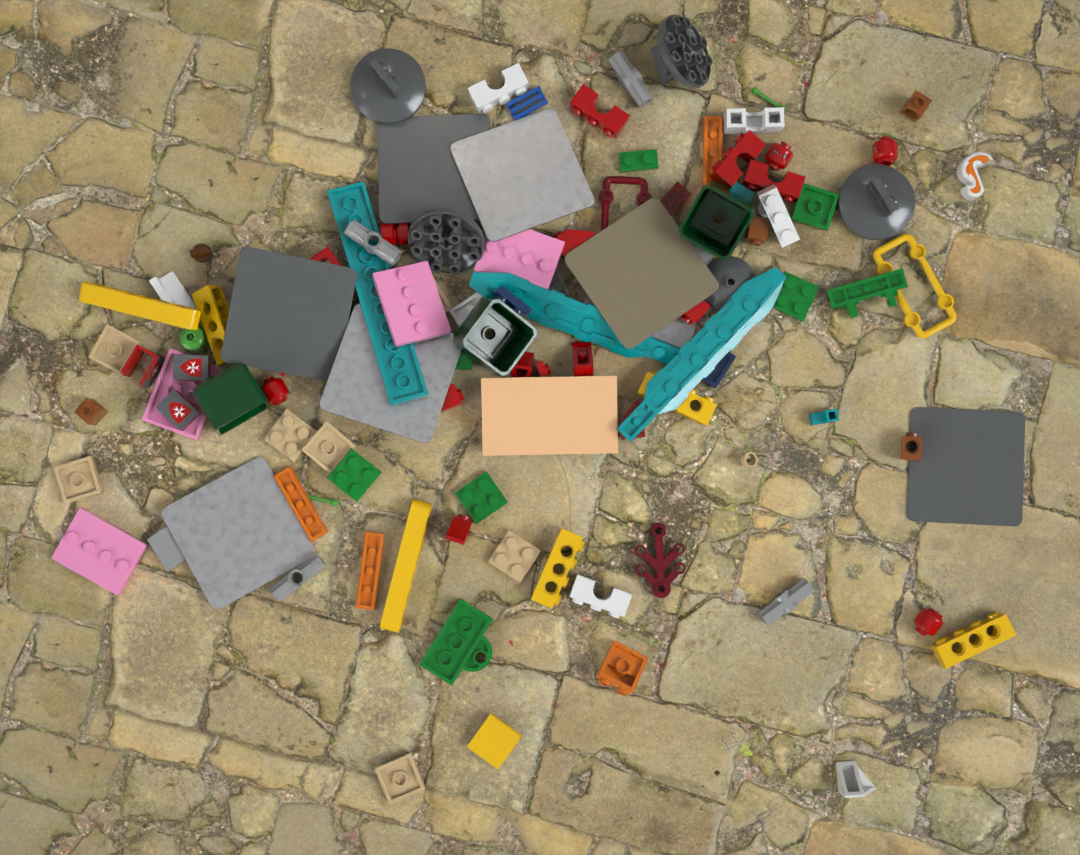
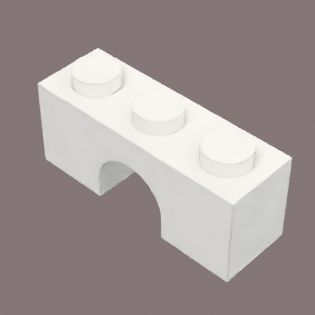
(485, 97)
(766, 121)
(778, 215)
(615, 603)

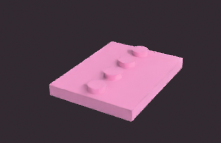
(524, 255)
(411, 303)
(164, 386)
(99, 551)

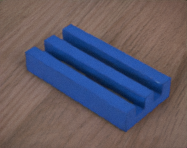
(523, 97)

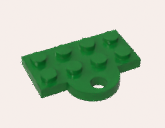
(459, 643)

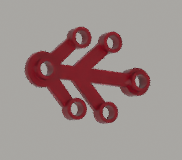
(660, 563)

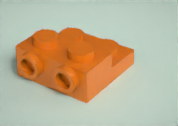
(621, 668)

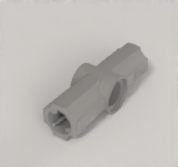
(630, 79)
(363, 236)
(288, 584)
(786, 601)

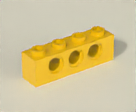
(213, 317)
(706, 404)
(540, 593)
(1001, 632)

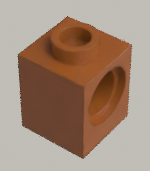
(915, 106)
(757, 231)
(91, 411)
(912, 456)

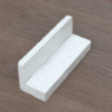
(171, 290)

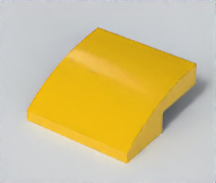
(494, 741)

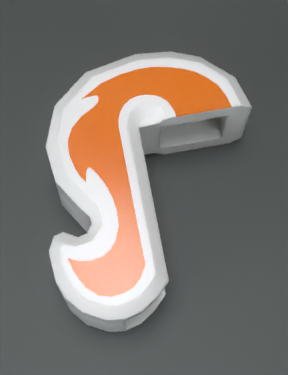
(969, 176)

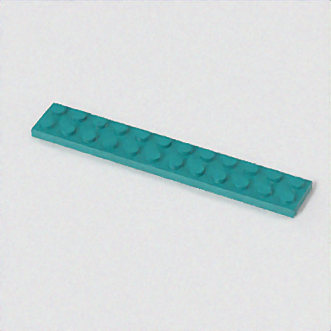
(397, 364)

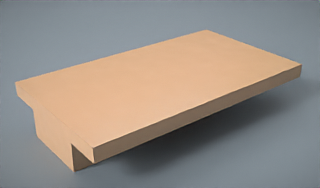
(549, 415)

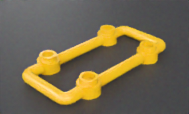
(944, 300)

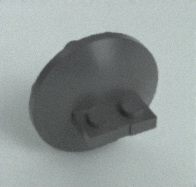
(681, 53)
(388, 86)
(876, 202)
(446, 240)

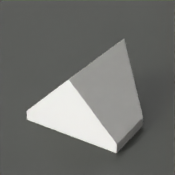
(852, 780)

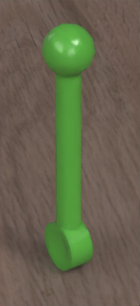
(755, 90)
(334, 502)

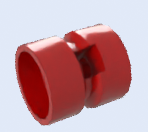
(395, 233)

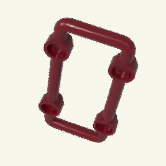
(606, 195)

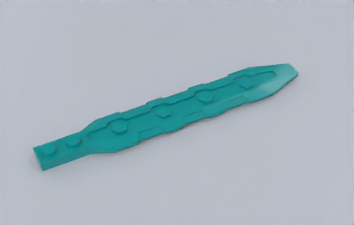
(569, 315)
(702, 353)

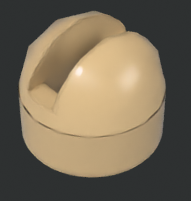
(749, 464)

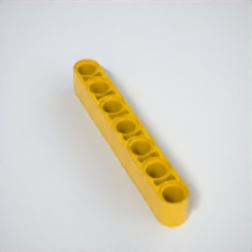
(139, 305)
(405, 566)

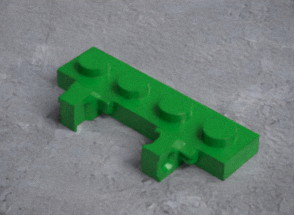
(883, 285)

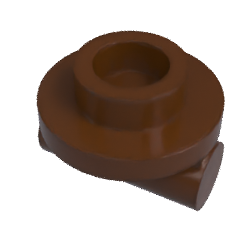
(201, 253)

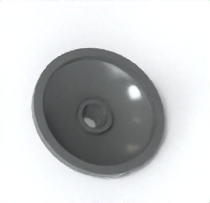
(731, 268)

